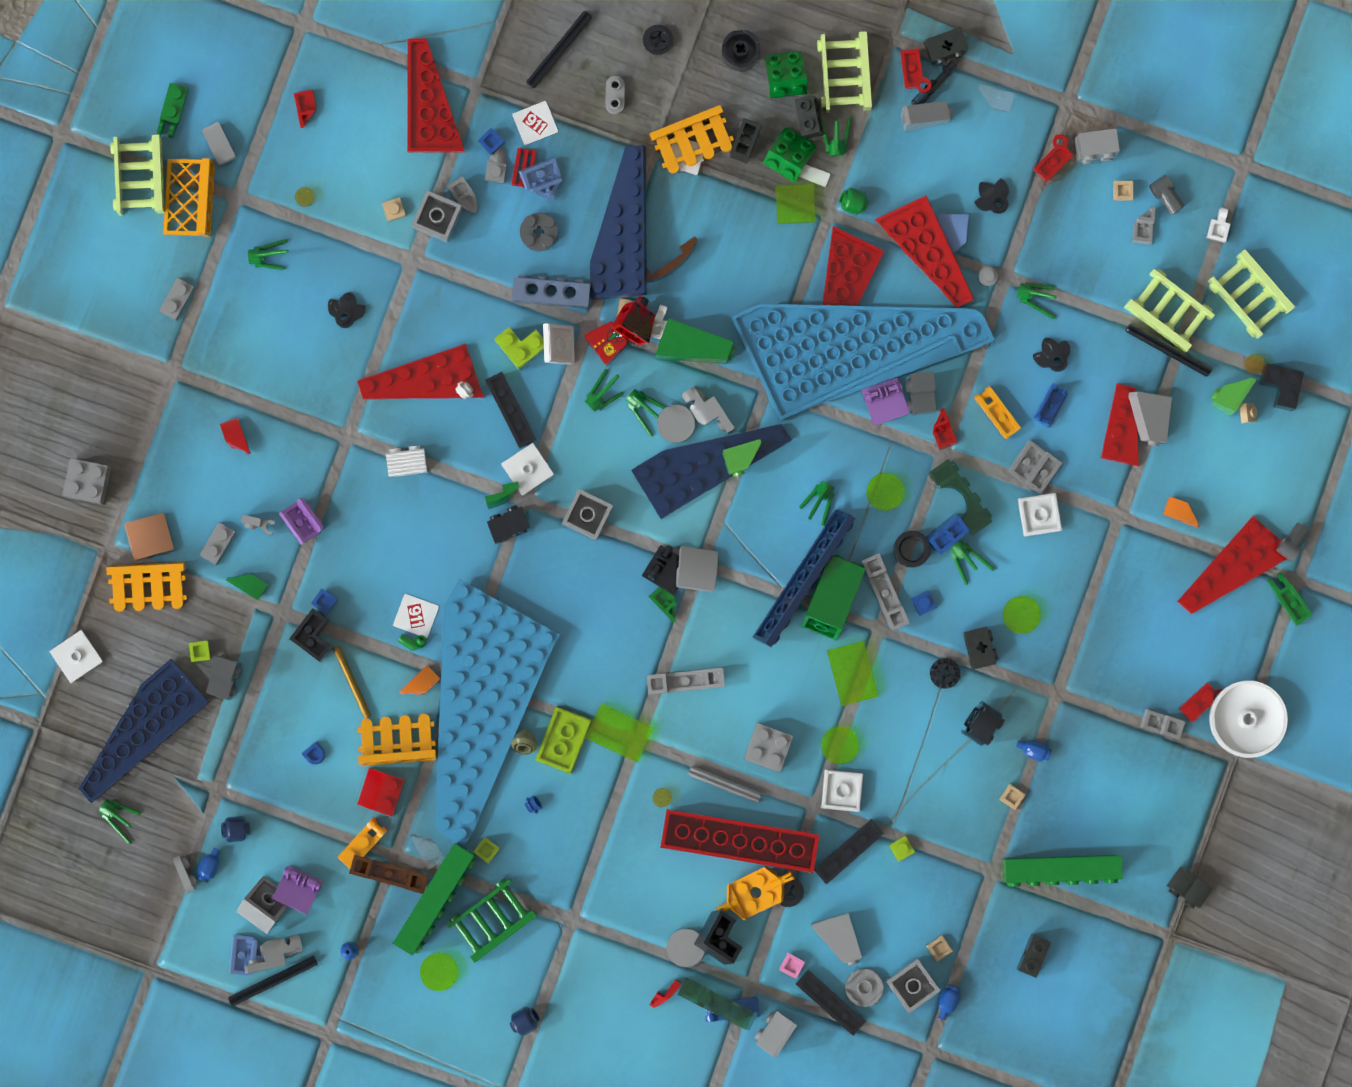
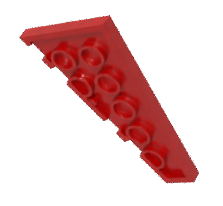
(428, 112)
(924, 241)
(848, 268)
(425, 378)
(1241, 560)

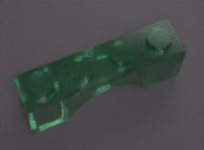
(947, 477)
(717, 1003)

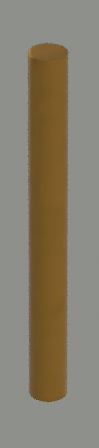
(351, 681)

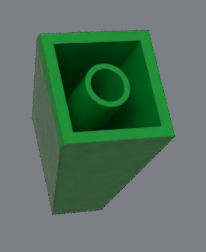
(691, 344)
(833, 597)

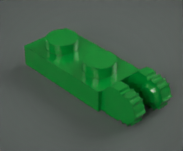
(172, 108)
(1290, 600)

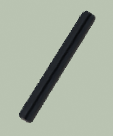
(559, 49)
(1168, 349)
(273, 980)

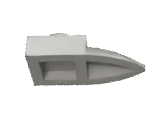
(496, 167)
(463, 194)

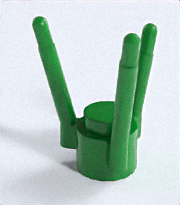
(836, 147)
(257, 255)
(1026, 292)
(638, 399)
(595, 400)
(823, 491)
(961, 550)
(110, 810)

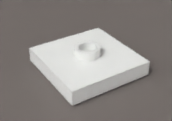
(559, 344)
(527, 468)
(1039, 514)
(76, 656)
(842, 790)

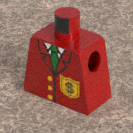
(606, 342)

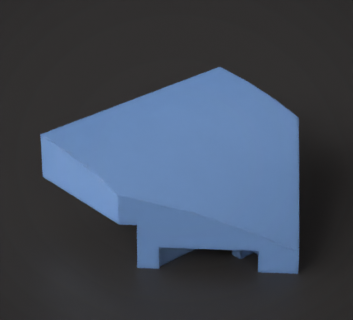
(542, 178)
(955, 229)
(243, 950)

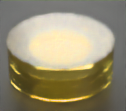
(304, 197)
(1254, 363)
(662, 797)

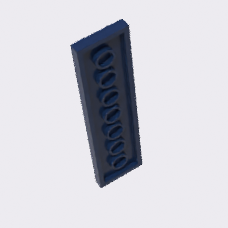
(804, 577)

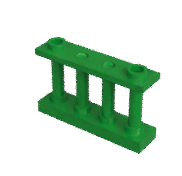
(509, 927)

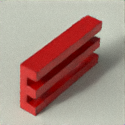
(517, 161)

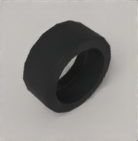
(897, 549)

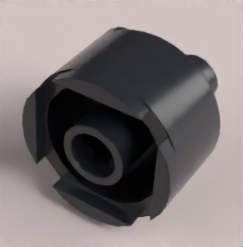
(740, 61)
(982, 724)

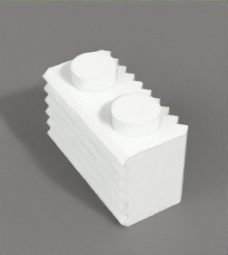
(406, 462)

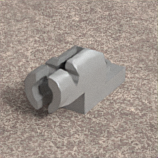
(707, 410)
(274, 953)

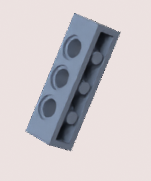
(580, 300)

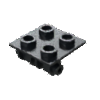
(663, 569)

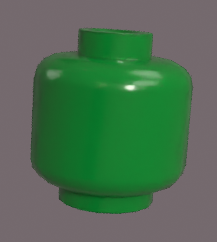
(853, 201)

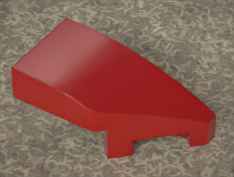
(305, 106)
(943, 432)
(234, 435)
(659, 998)

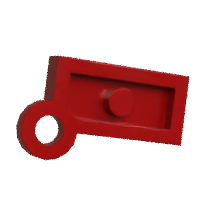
(913, 70)
(1054, 159)
(1199, 702)

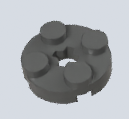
(545, 240)

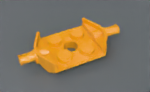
(740, 896)

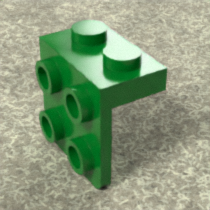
(786, 74)
(789, 154)

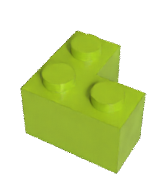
(520, 351)

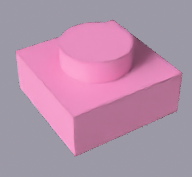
(791, 965)

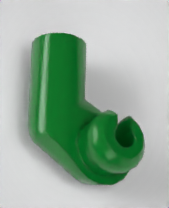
(414, 643)

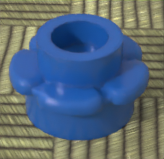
(533, 804)

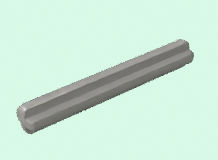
(724, 784)

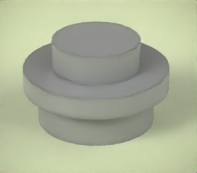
(988, 276)

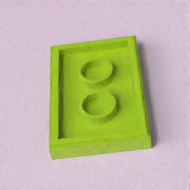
(563, 740)

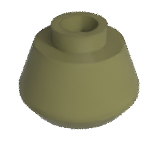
(524, 742)

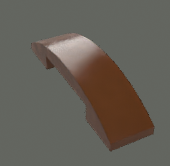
(686, 250)
(388, 874)

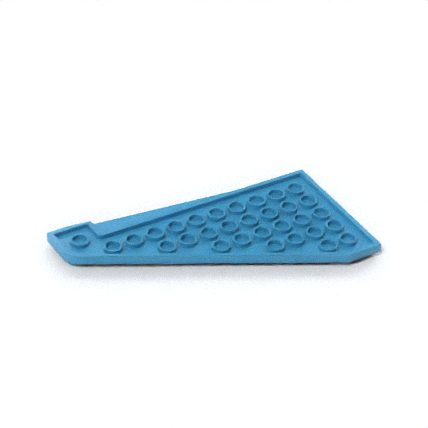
(832, 350)
(486, 684)

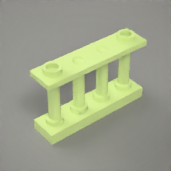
(862, 80)
(155, 183)
(1257, 276)
(1151, 318)

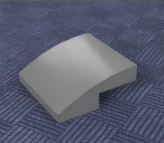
(1034, 467)
(697, 569)

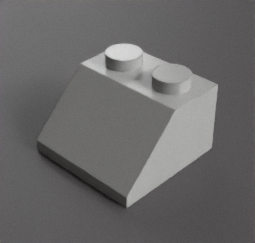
(260, 907)
(775, 1033)

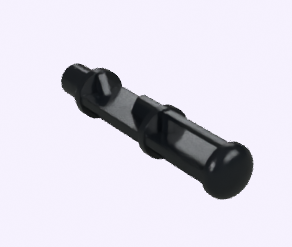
(947, 70)

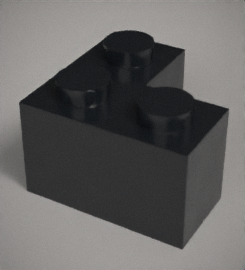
(1287, 383)
(509, 525)
(308, 638)
(714, 938)

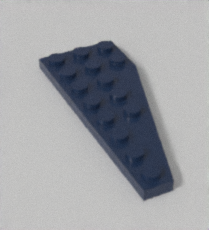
(620, 251)
(693, 469)
(153, 715)

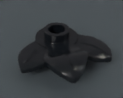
(992, 194)
(346, 307)
(1052, 351)

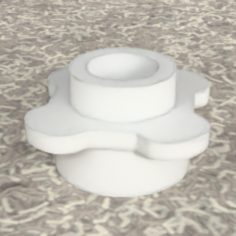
(464, 390)

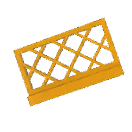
(204, 195)

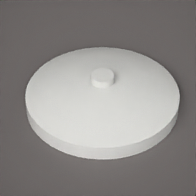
(1248, 719)

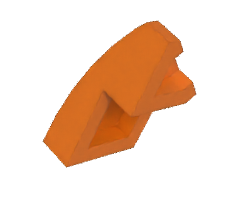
(1180, 511)
(421, 682)

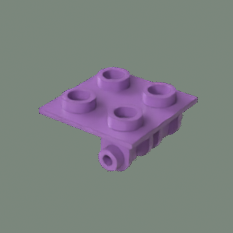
(885, 401)
(297, 889)

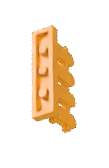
(699, 131)
(156, 578)
(387, 747)

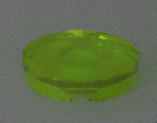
(885, 491)
(1021, 615)
(839, 745)
(438, 971)

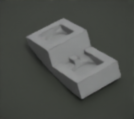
(218, 143)
(1162, 724)

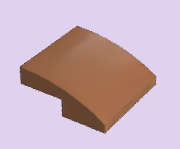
(149, 536)

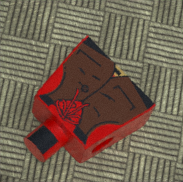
(635, 321)

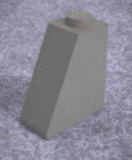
(925, 115)
(1151, 416)
(840, 937)

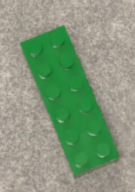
(1057, 869)
(434, 899)

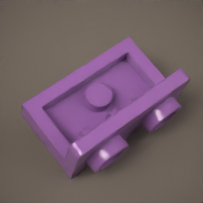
(302, 521)

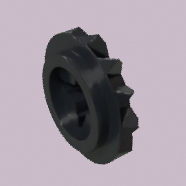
(653, 32)
(936, 677)
(797, 891)

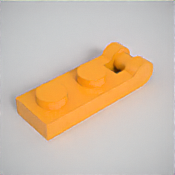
(997, 413)
(362, 842)

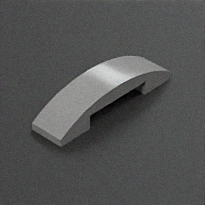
(885, 592)
(685, 681)

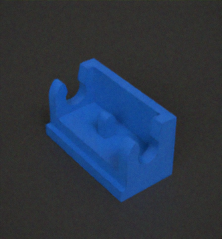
(1050, 405)
(947, 533)

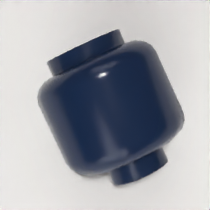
(235, 829)
(524, 1020)

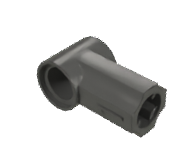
(1164, 190)
(1291, 545)

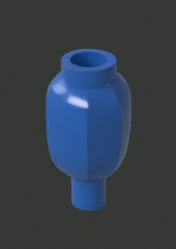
(1035, 750)
(208, 866)
(352, 947)
(948, 1000)

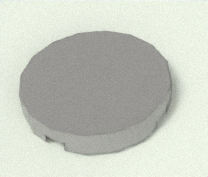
(676, 423)
(682, 948)
(864, 987)

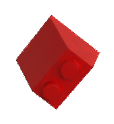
(381, 792)

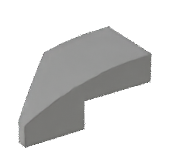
(1144, 227)

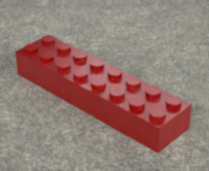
(739, 841)

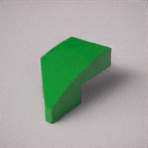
(501, 498)
(249, 584)
(665, 601)

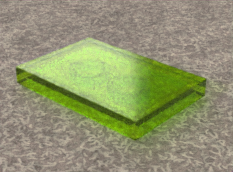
(852, 673)
(619, 732)

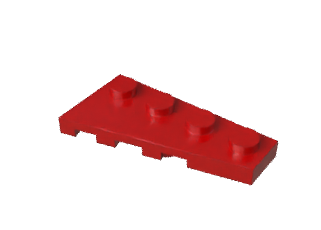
(1121, 432)

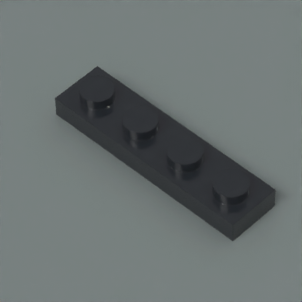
(510, 410)
(848, 851)
(830, 1002)

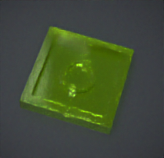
(795, 204)

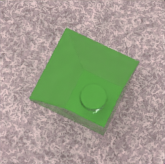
(1231, 396)
(740, 457)

